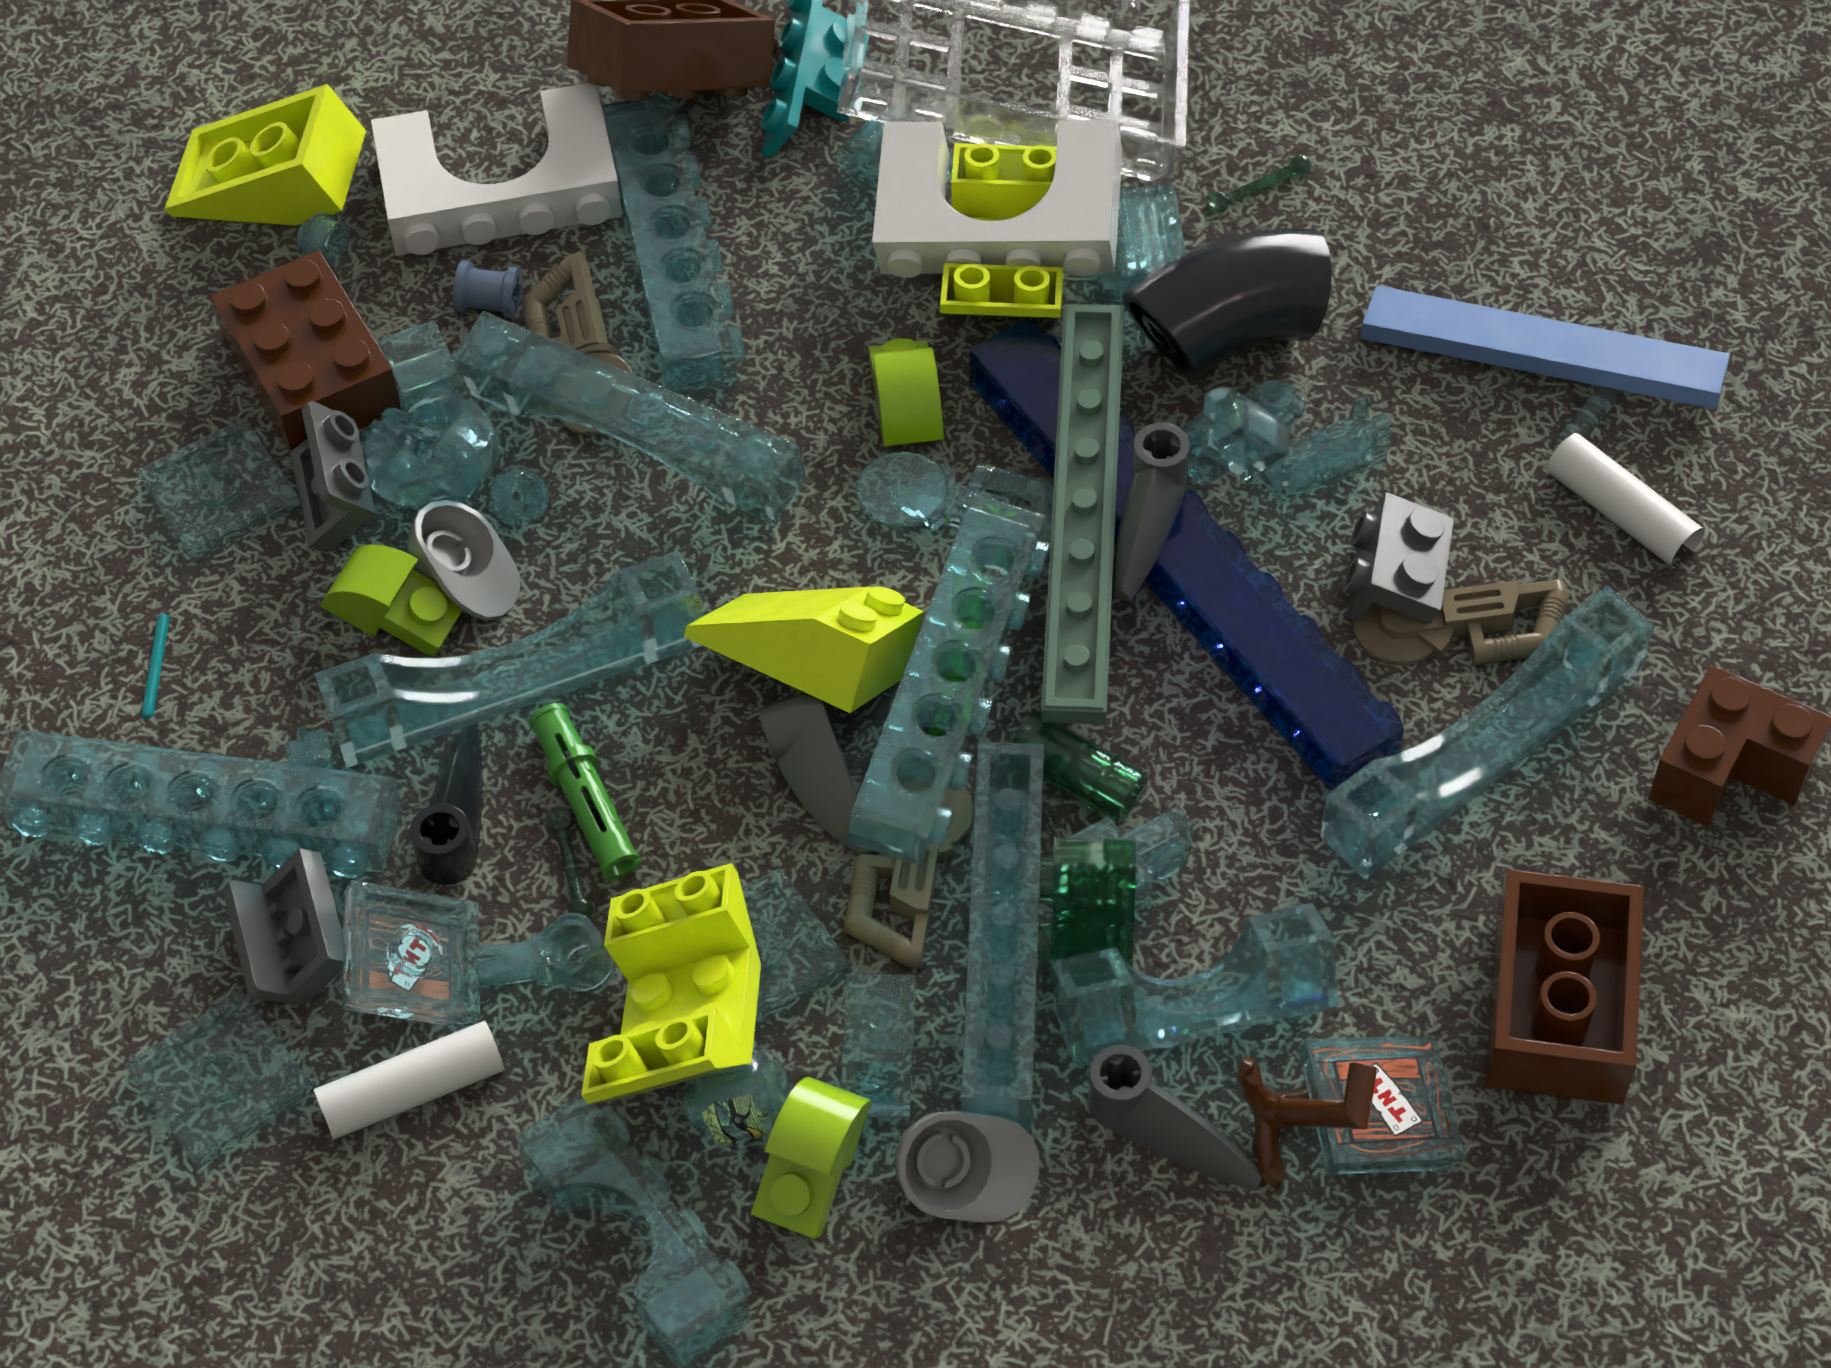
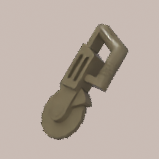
(577, 316)
(1466, 613)
(910, 888)

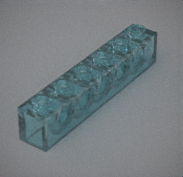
(671, 246)
(174, 782)
(907, 821)

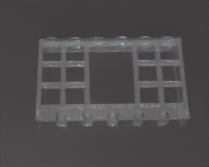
(907, 95)

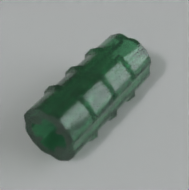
(1085, 768)

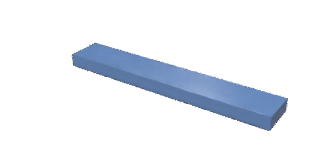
(1546, 346)

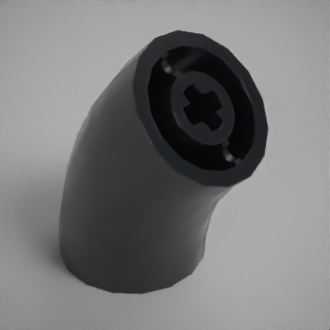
(1234, 297)

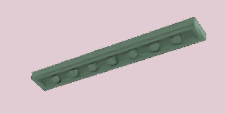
(1083, 516)

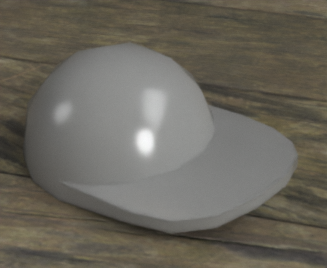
(464, 558)
(967, 1166)

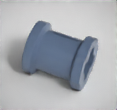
(487, 289)

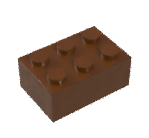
(670, 46)
(304, 344)
(1565, 987)

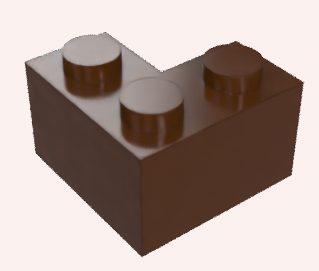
(1737, 734)

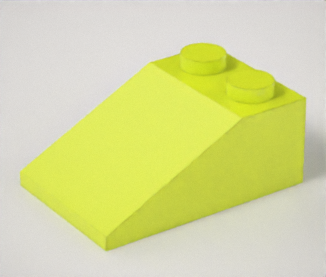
(270, 162)
(820, 641)

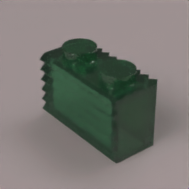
(1091, 898)

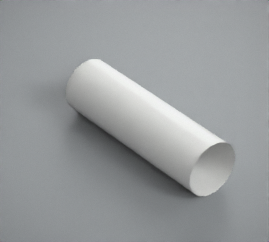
(1623, 498)
(409, 1079)

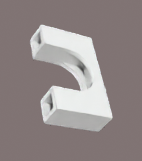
(437, 210)
(1066, 229)

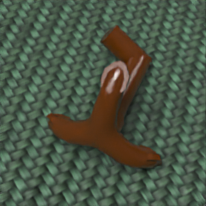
(1295, 1108)

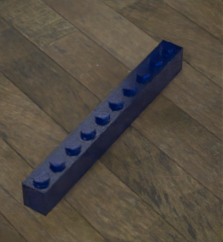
(1210, 583)

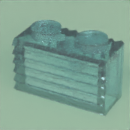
(1146, 235)

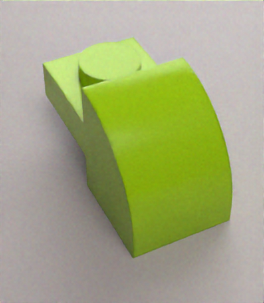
(906, 392)
(386, 593)
(807, 1155)

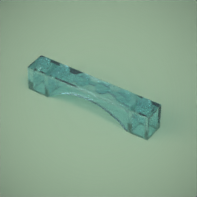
(712, 449)
(398, 701)
(1412, 792)

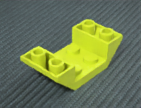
(996, 186)
(687, 988)

